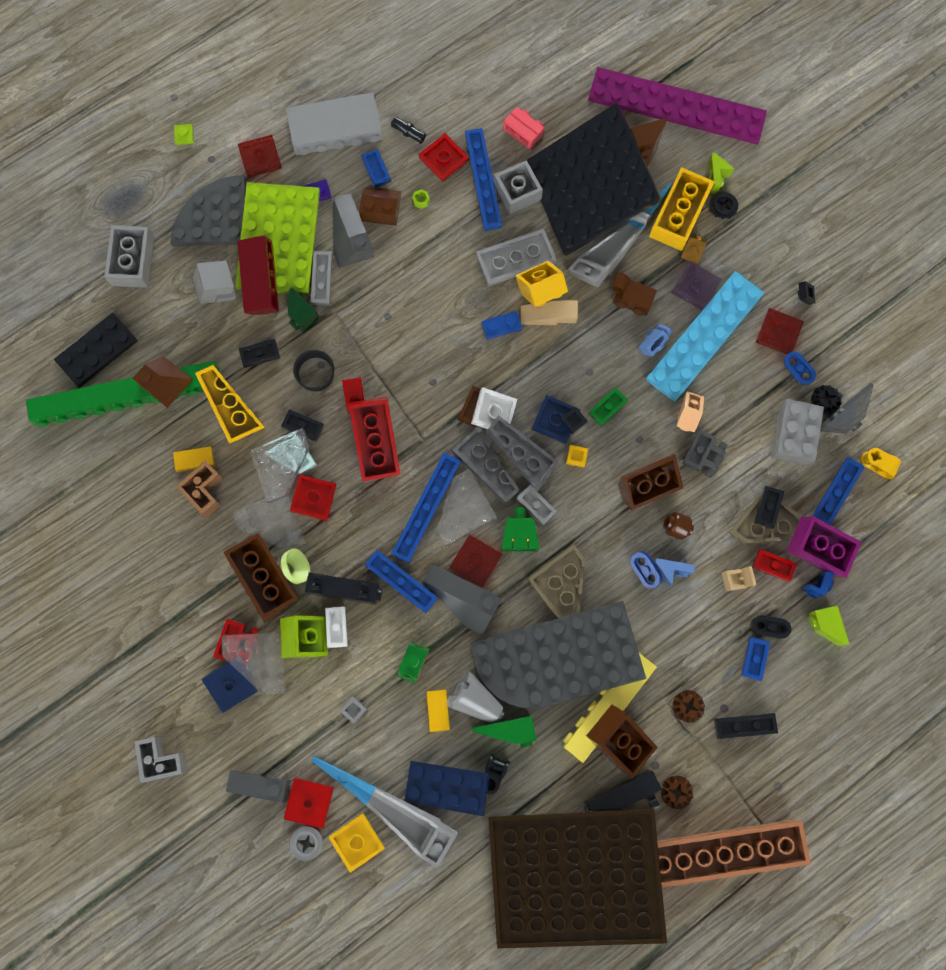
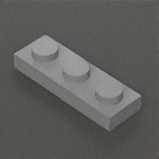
(321, 278)

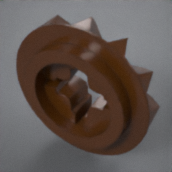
(680, 710)
(669, 798)

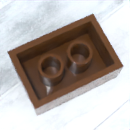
(622, 741)

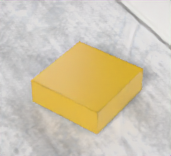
(577, 456)

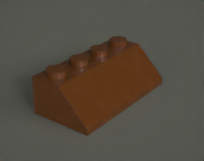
(261, 577)

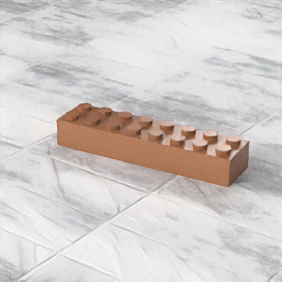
(732, 852)

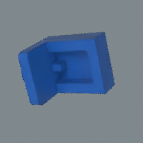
(823, 585)

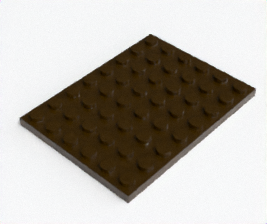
(577, 879)

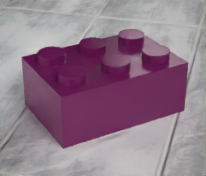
(824, 546)

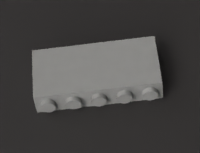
(334, 124)

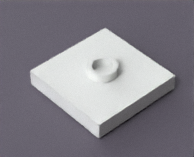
(490, 405)

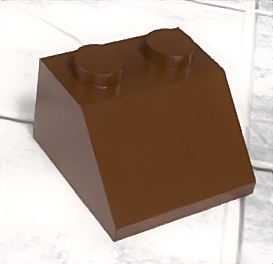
(380, 206)

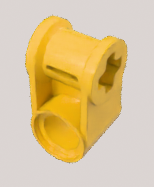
(881, 462)

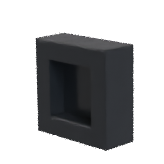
(806, 293)
(574, 420)

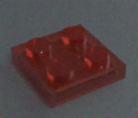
(779, 331)

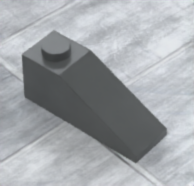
(258, 786)

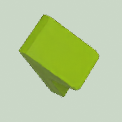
(718, 170)

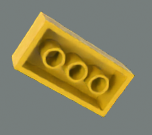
(681, 209)

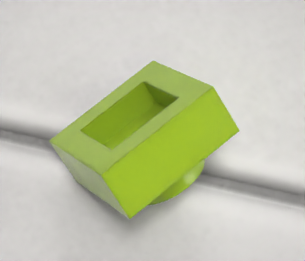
(184, 134)

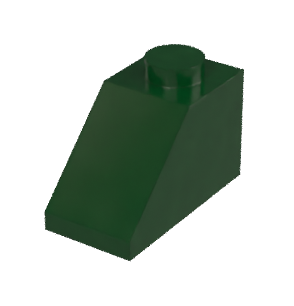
(301, 314)

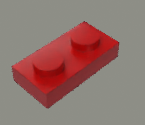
(774, 565)

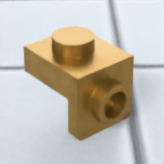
(694, 249)

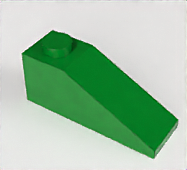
(515, 731)

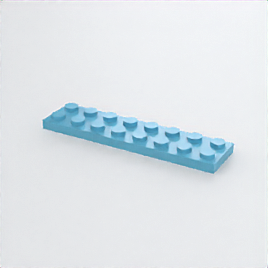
(704, 336)

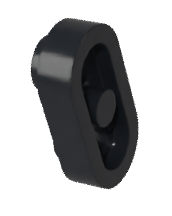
(770, 627)

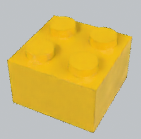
(542, 283)

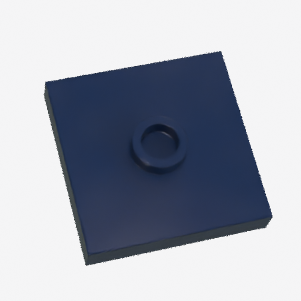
(549, 422)
(228, 686)

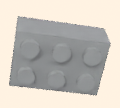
(129, 256)
(797, 432)

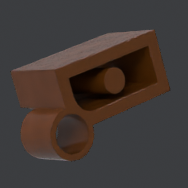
(632, 294)

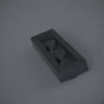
(745, 726)

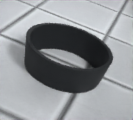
(306, 356)

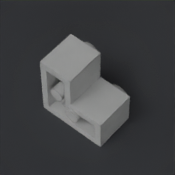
(153, 763)

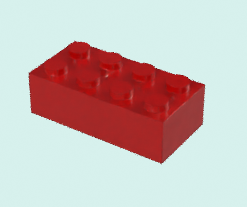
(374, 438)

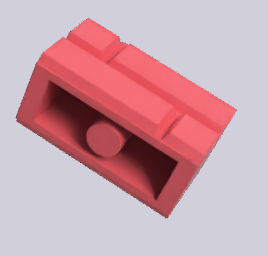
(524, 128)

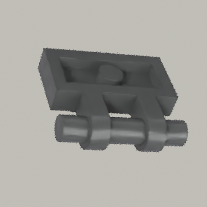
(699, 450)

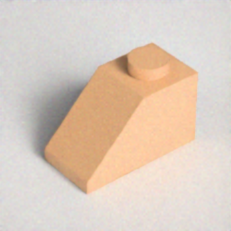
(690, 412)

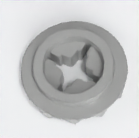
(298, 848)

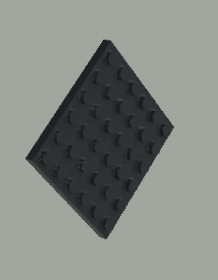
(593, 180)

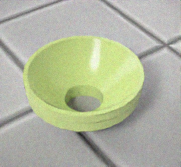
(298, 566)

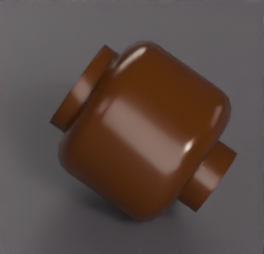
(678, 525)

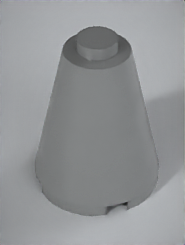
(475, 700)

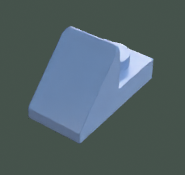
(668, 568)

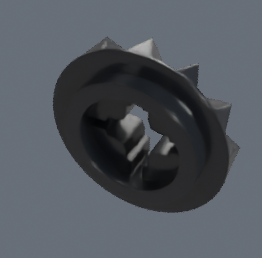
(720, 199)
(833, 404)

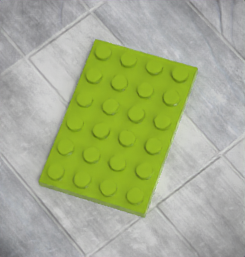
(288, 219)

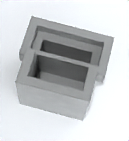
(213, 282)

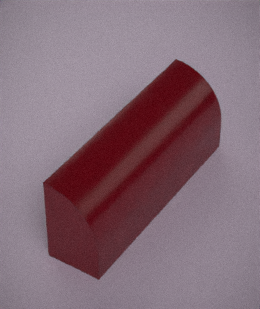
(258, 275)

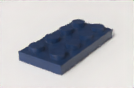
(447, 788)

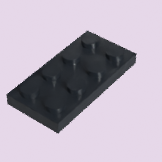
(95, 350)

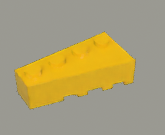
(228, 407)

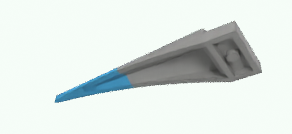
(605, 256)
(417, 828)

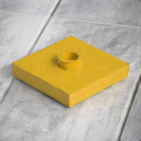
(356, 842)

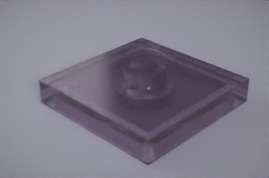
(696, 285)

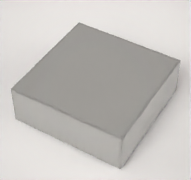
(353, 710)

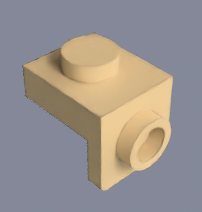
(738, 579)

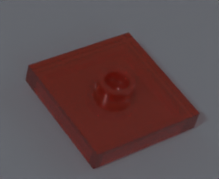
(259, 156)
(476, 561)

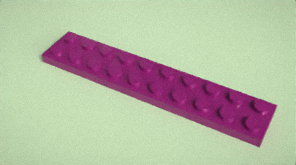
(678, 105)

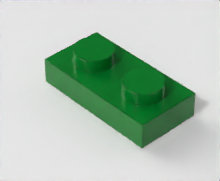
(608, 406)

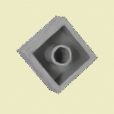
(517, 187)

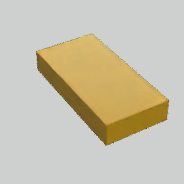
(193, 458)
(438, 710)

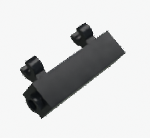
(343, 588)
(627, 793)

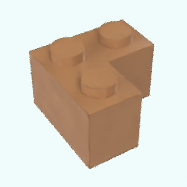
(197, 488)

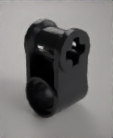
(496, 773)

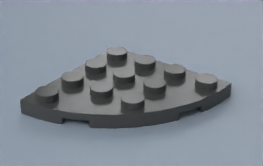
(212, 214)

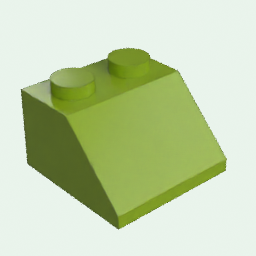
(303, 636)

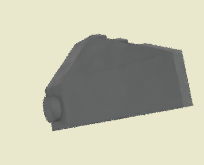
(349, 234)
(850, 414)
(465, 600)

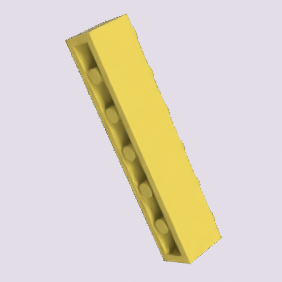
(577, 743)

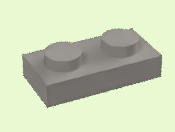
(536, 505)

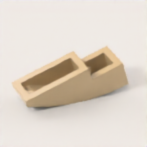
(550, 313)

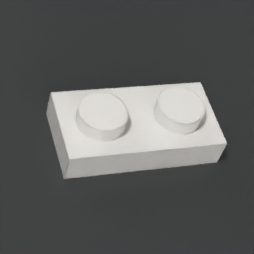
(336, 627)

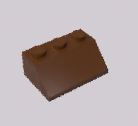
(648, 137)
(650, 482)

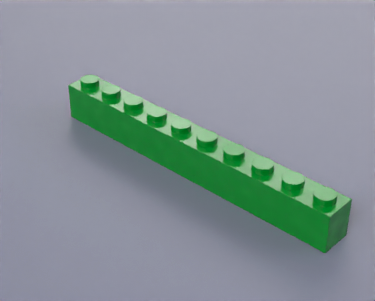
(101, 398)

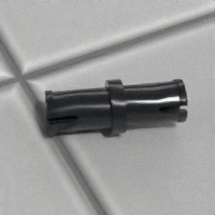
(408, 129)

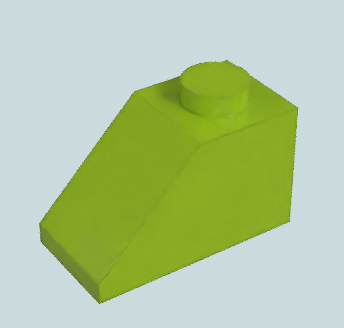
(829, 624)

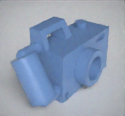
(655, 340)

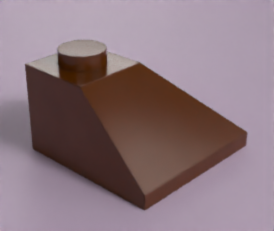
(162, 380)

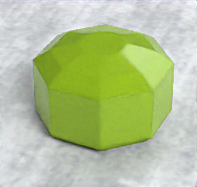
(420, 199)

